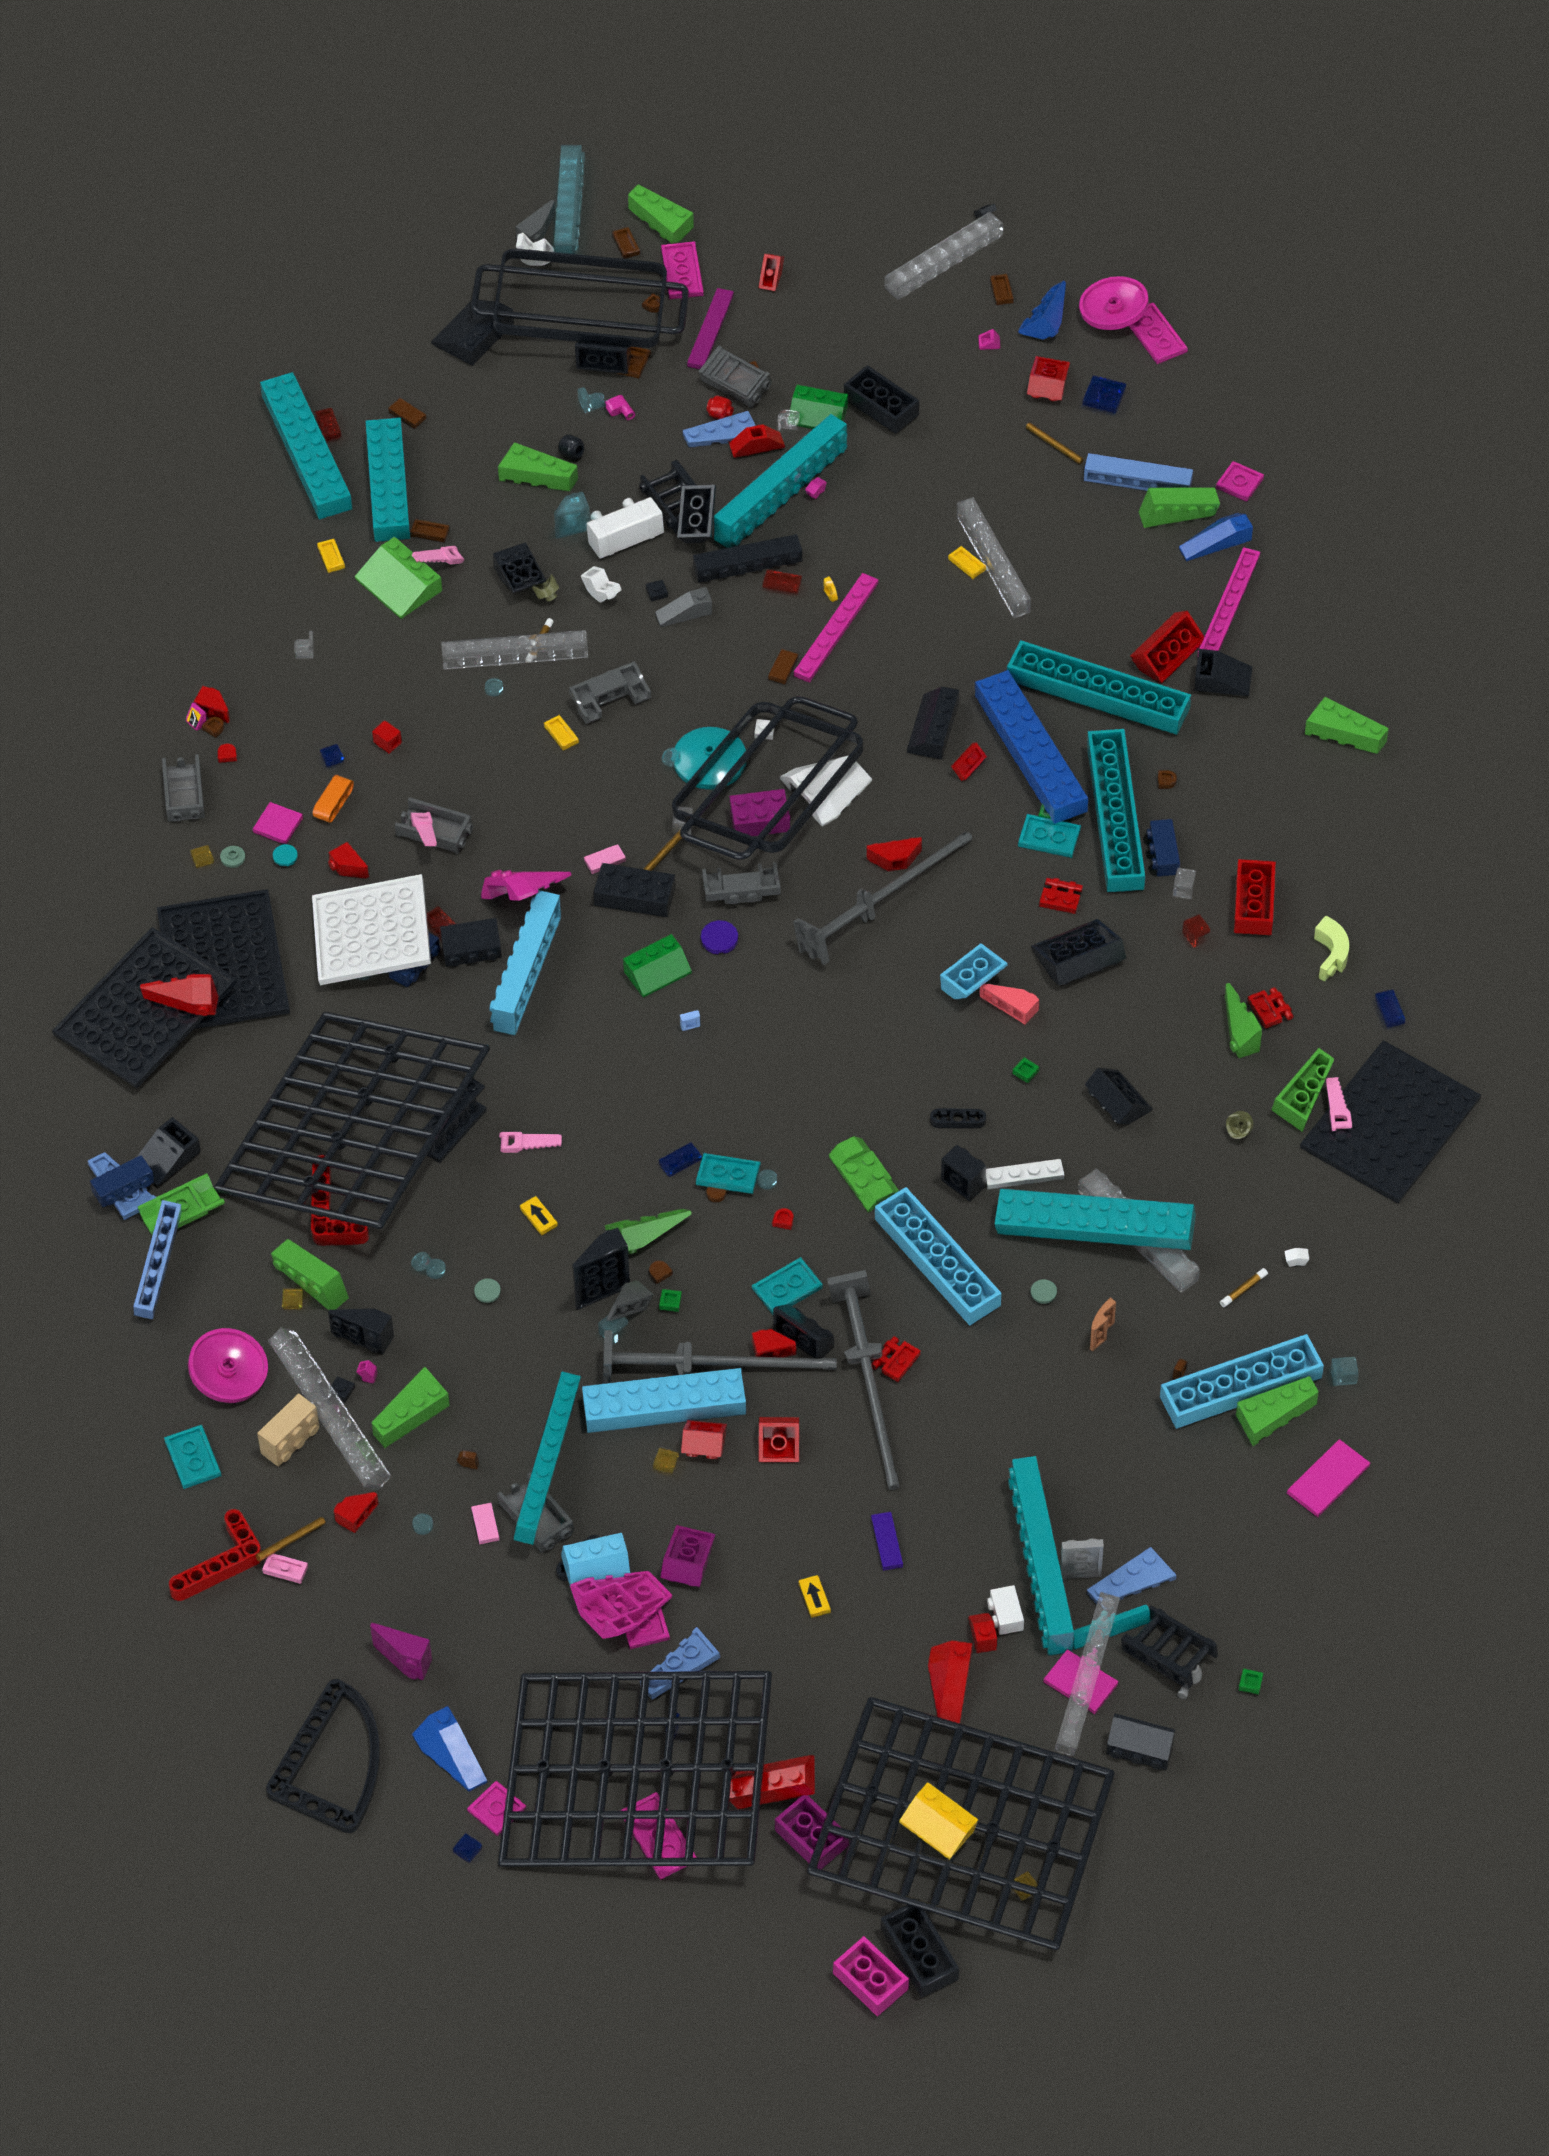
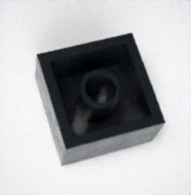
(963, 1172)

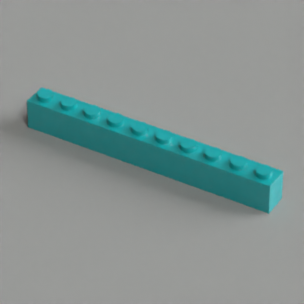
(547, 1458)

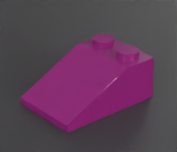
(687, 1556)
(405, 1651)

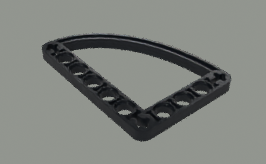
(305, 1749)

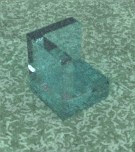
(591, 401)
(615, 1325)
(1344, 1371)

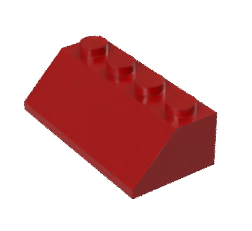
(1168, 646)
(780, 1782)

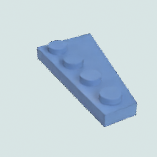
(718, 430)
(128, 1205)
(1136, 1575)
(691, 1655)

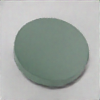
(232, 856)
(487, 1290)
(1043, 1291)

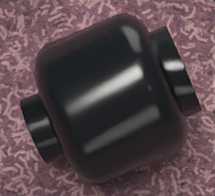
(571, 447)

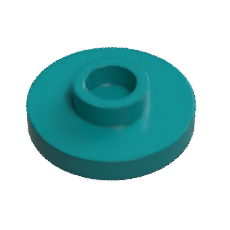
(285, 855)

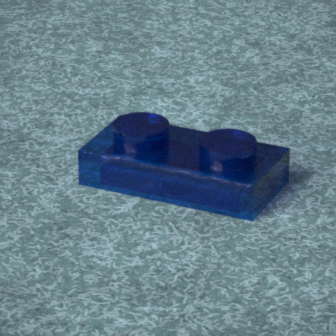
(1390, 1008)
(680, 1159)

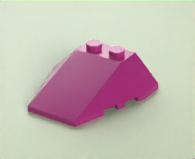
(519, 884)
(618, 1603)

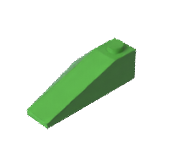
(1243, 1026)
(642, 1232)

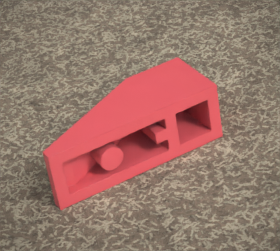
(1012, 1001)

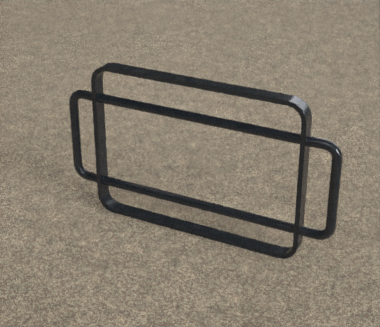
(579, 336)
(759, 842)

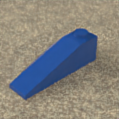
(1047, 315)
(1218, 536)
(445, 1743)

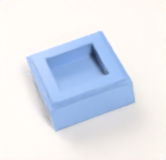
(690, 1020)

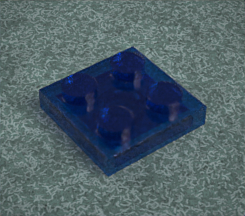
(1104, 394)

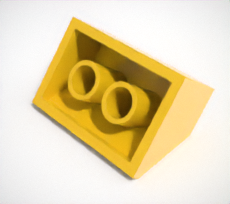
(939, 1821)

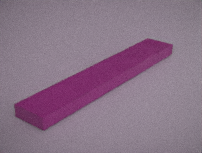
(710, 328)

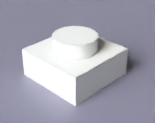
(760, 725)

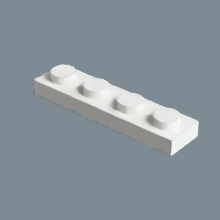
(1024, 1174)

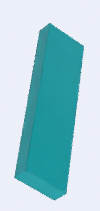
(1122, 1622)

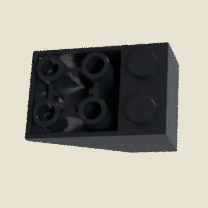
(518, 568)
(1222, 674)
(169, 1150)
(363, 1327)

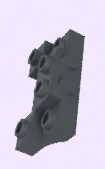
(609, 687)
(741, 886)

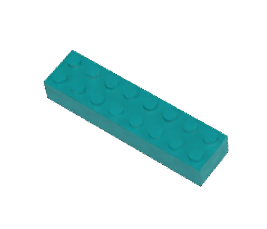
(387, 479)

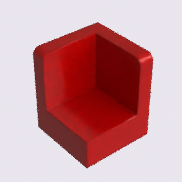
(387, 736)

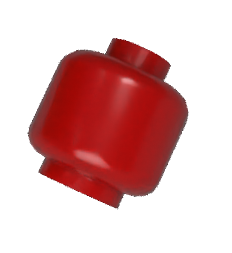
(719, 407)

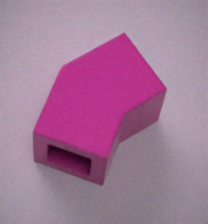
(816, 487)
(367, 1371)

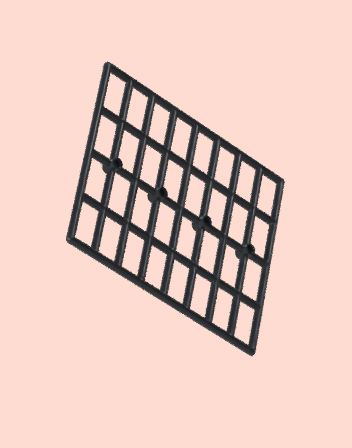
(338, 1137)
(664, 1766)
(991, 1829)

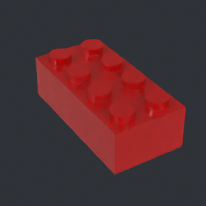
(1254, 897)

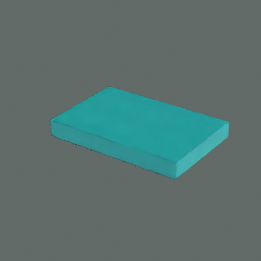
(1052, 838)
(728, 1173)
(787, 1285)
(192, 1456)

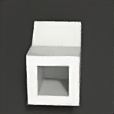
(1297, 1256)

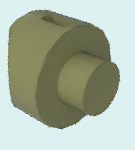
(547, 589)
(1239, 1124)

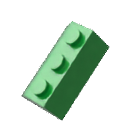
(817, 404)
(656, 965)

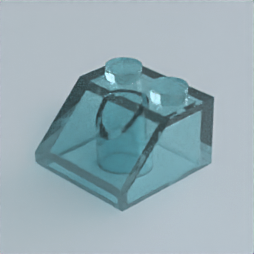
(571, 515)

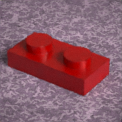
(968, 761)

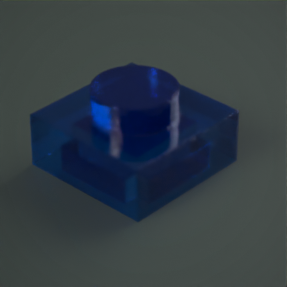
(332, 755)
(467, 1848)

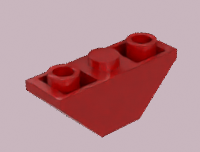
(756, 440)
(894, 854)

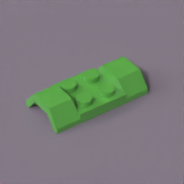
(863, 1172)
(195, 1199)

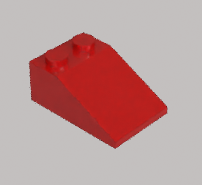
(1048, 378)

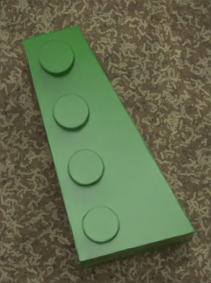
(537, 468)
(1177, 505)
(1346, 726)
(410, 1408)
(1274, 1408)

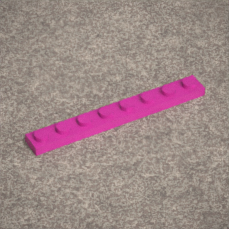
(1230, 600)
(835, 627)

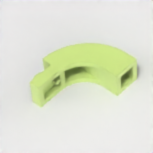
(1335, 938)

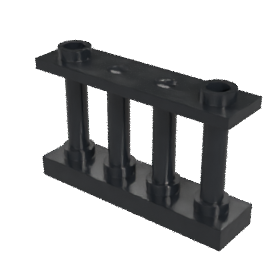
(677, 473)
(461, 1120)
(1167, 1665)

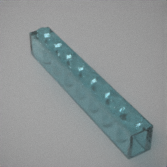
(568, 199)

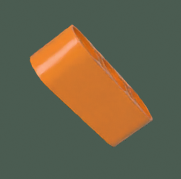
(333, 798)

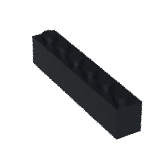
(747, 558)

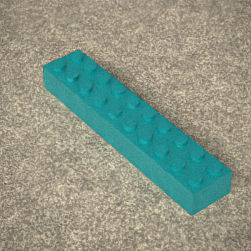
(306, 445)
(780, 482)
(1099, 687)
(1115, 810)
(1095, 1219)
(1041, 1556)

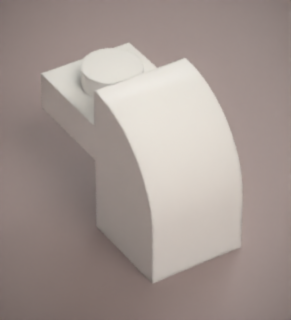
(524, 242)
(599, 584)

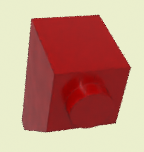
(771, 271)
(212, 703)
(347, 862)
(772, 1344)
(355, 1510)
(983, 1632)

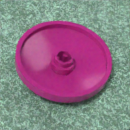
(1114, 303)
(227, 1365)

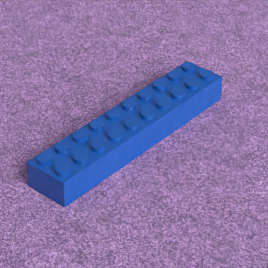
(1031, 747)

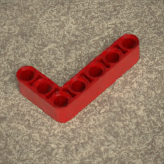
(329, 1227)
(222, 1561)

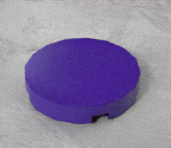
(719, 937)

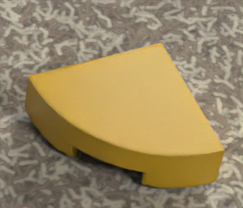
(829, 589)

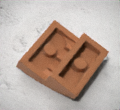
(1103, 1320)

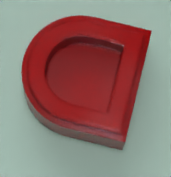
(227, 753)
(783, 1219)

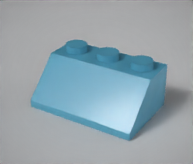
(971, 972)
(596, 1558)

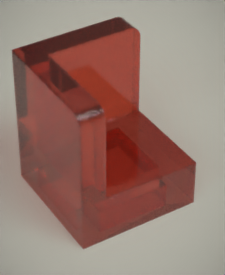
(1195, 928)

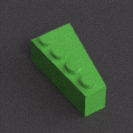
(661, 214)
(1302, 1092)
(310, 1274)

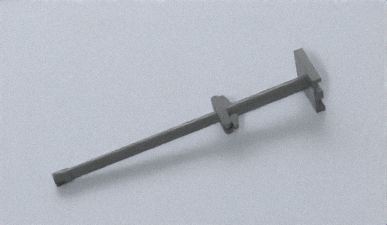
(813, 939)
(849, 1288)
(684, 1360)

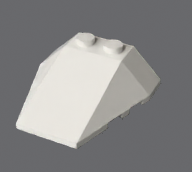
(840, 797)

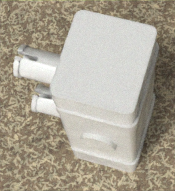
(624, 527)

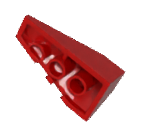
(194, 994)
(949, 1675)

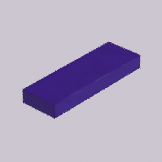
(887, 1541)

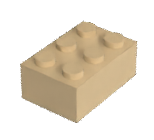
(288, 1430)

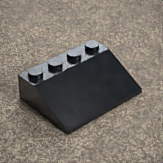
(471, 334)
(1079, 951)
(601, 1269)

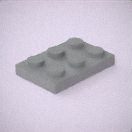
(1081, 1558)

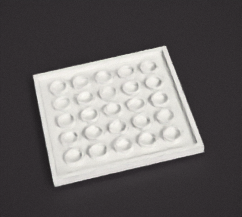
(371, 929)

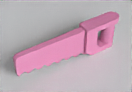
(444, 554)
(423, 824)
(1337, 1105)
(527, 1141)

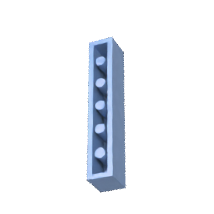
(1135, 473)
(157, 1259)

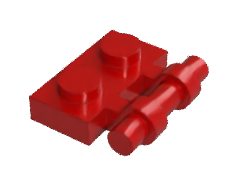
(1061, 900)
(1265, 1009)
(901, 1360)

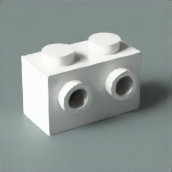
(1006, 1610)

